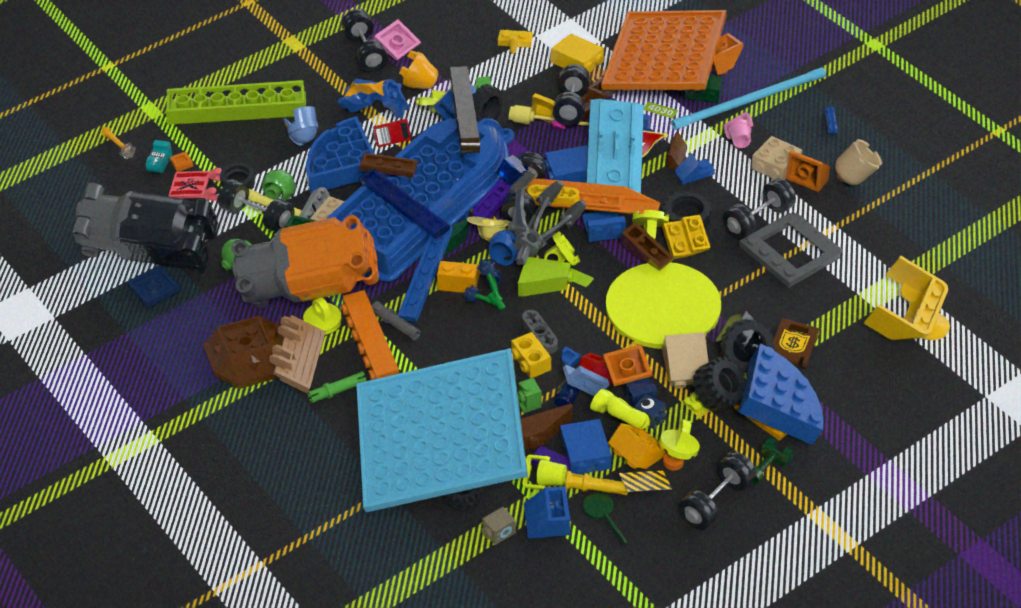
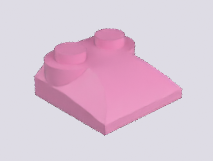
(397, 40)

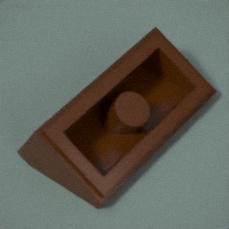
(677, 151)

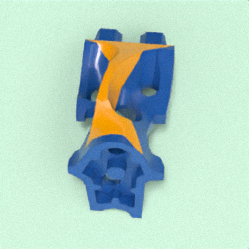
(364, 93)

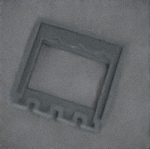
(779, 266)

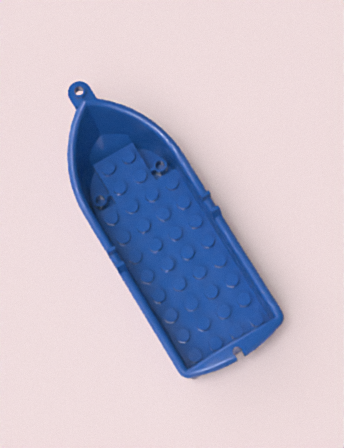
(443, 183)

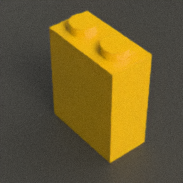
(577, 51)

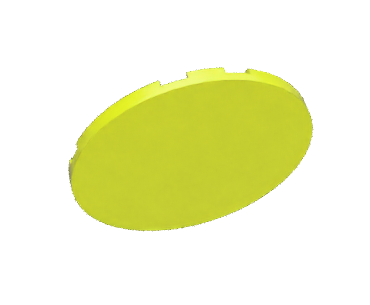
(662, 302)

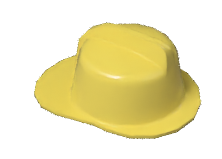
(487, 226)

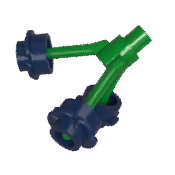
(493, 278)

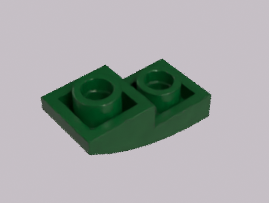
(459, 235)

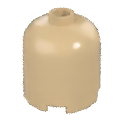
(857, 163)

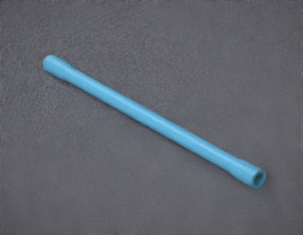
(688, 119)

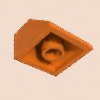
(726, 54)
(807, 171)
(627, 365)

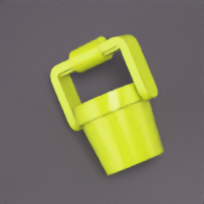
(434, 97)
(547, 473)

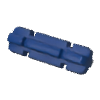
(831, 120)

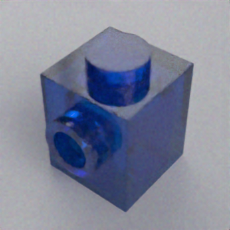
(512, 170)

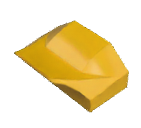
(542, 106)

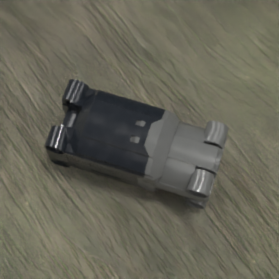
(145, 227)

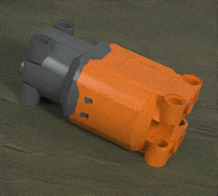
(305, 262)

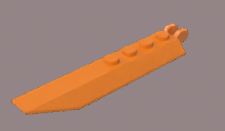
(605, 197)

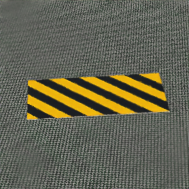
(645, 481)

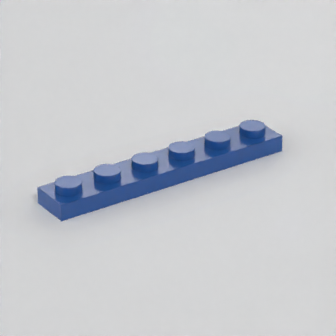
(424, 277)

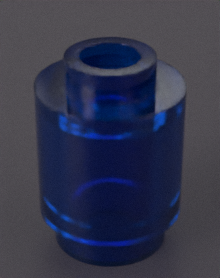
(566, 394)

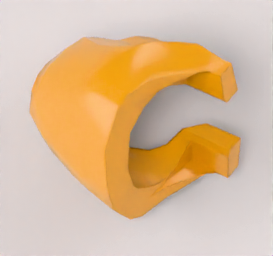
(420, 73)

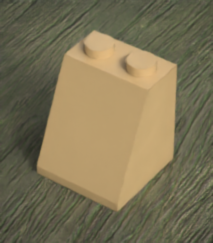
(683, 356)

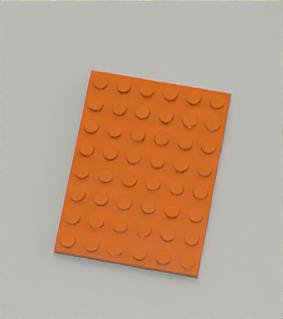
(664, 50)

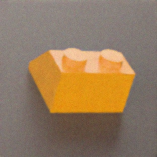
(457, 276)
(636, 446)

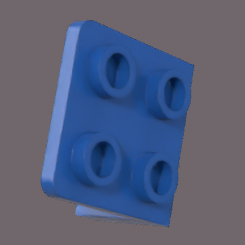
(603, 225)

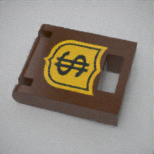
(793, 344)

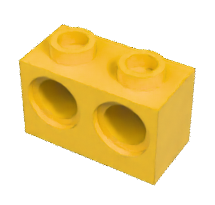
(531, 355)

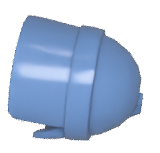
(304, 127)

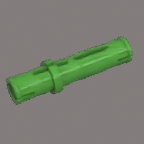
(329, 390)

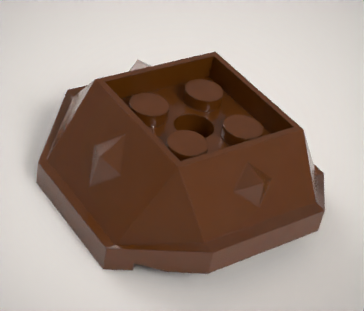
(242, 351)

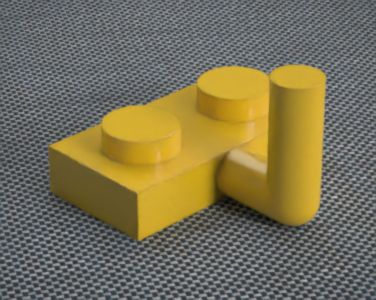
(515, 39)

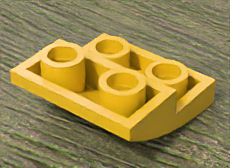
(686, 237)

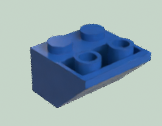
(547, 513)

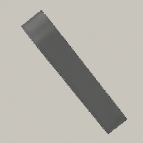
(539, 323)

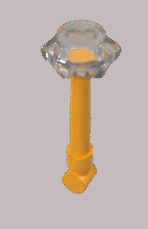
(127, 150)

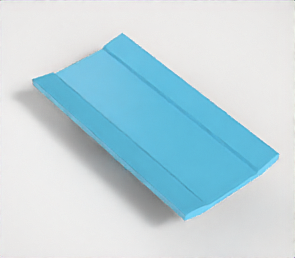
(615, 143)

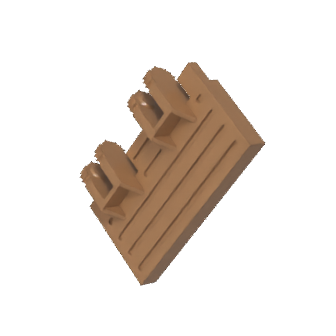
(299, 352)

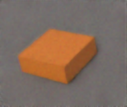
(181, 161)

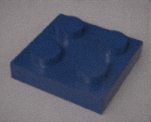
(153, 286)

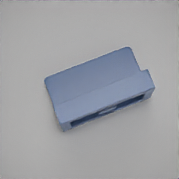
(585, 379)

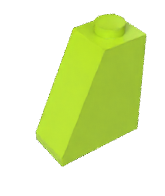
(544, 276)

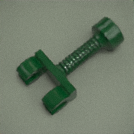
(771, 454)

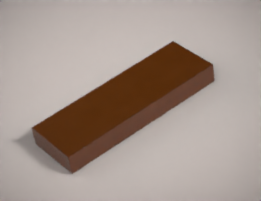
(389, 165)

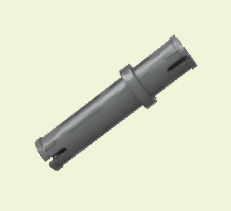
(399, 323)

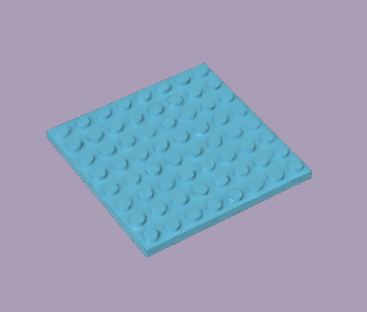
(440, 430)

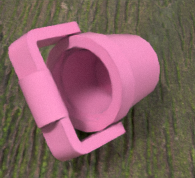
(739, 130)

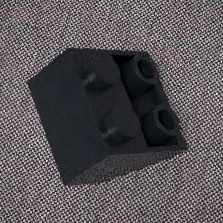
(745, 342)

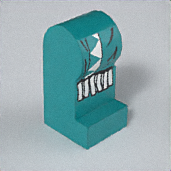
(159, 156)

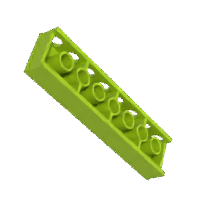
(235, 105)

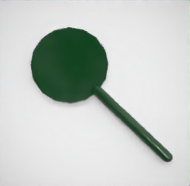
(601, 506)

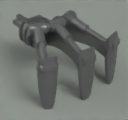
(527, 238)

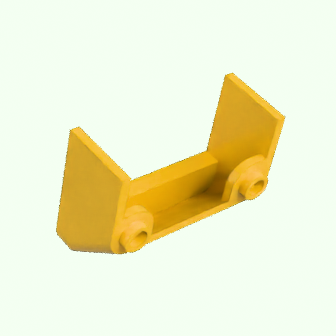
(925, 296)

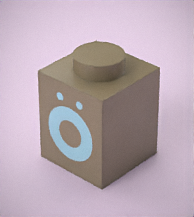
(498, 526)

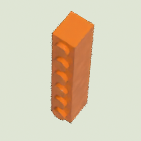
(369, 335)

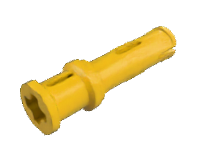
(586, 482)

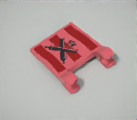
(194, 184)

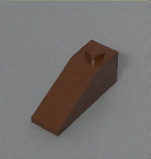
(645, 247)
(544, 425)

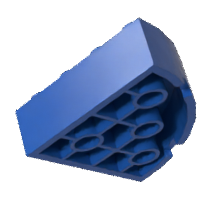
(337, 156)
(781, 396)

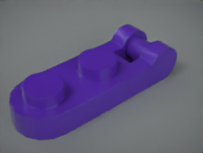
(492, 200)

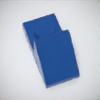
(693, 170)

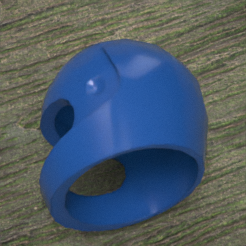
(501, 246)

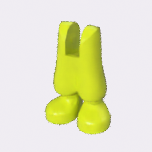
(617, 407)

